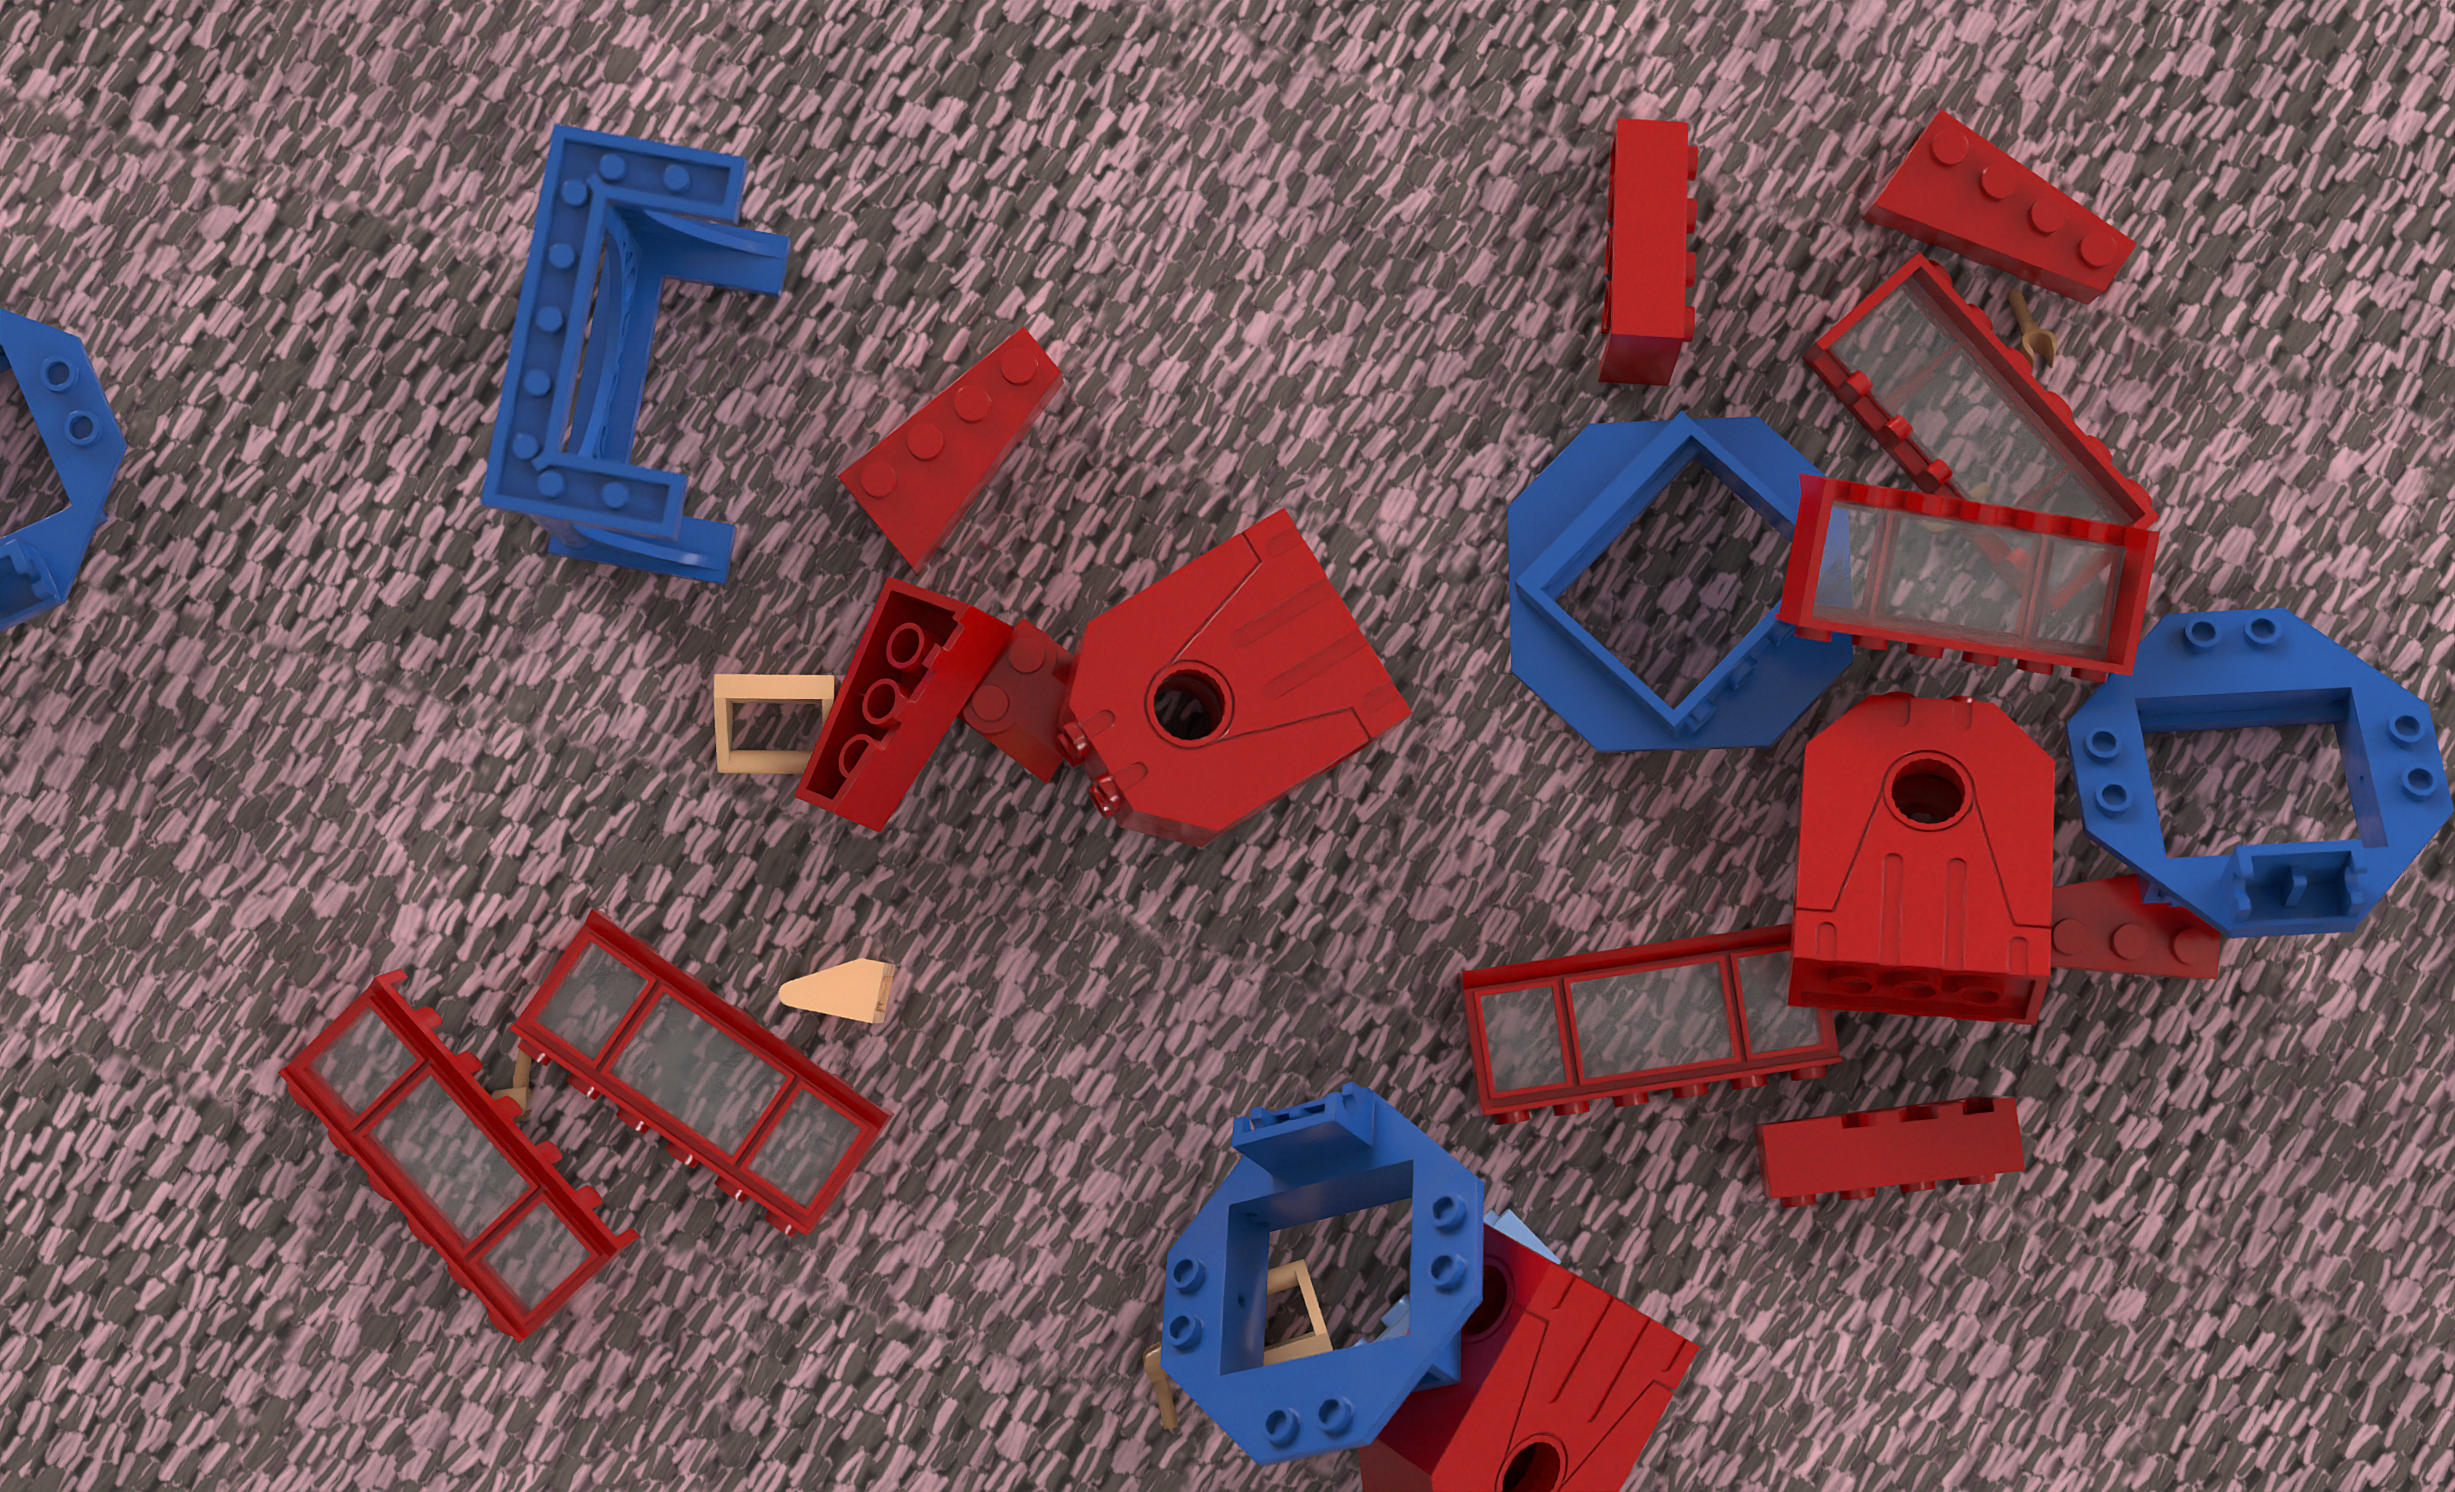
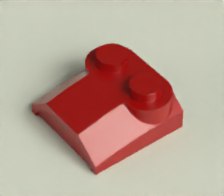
(1022, 700)

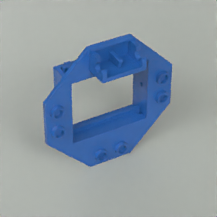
(86, 451)
(1579, 511)
(2248, 674)
(1294, 1171)

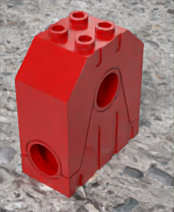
(1266, 657)
(1921, 911)
(1548, 1394)

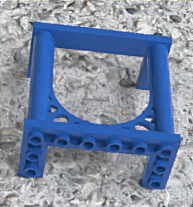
(624, 193)

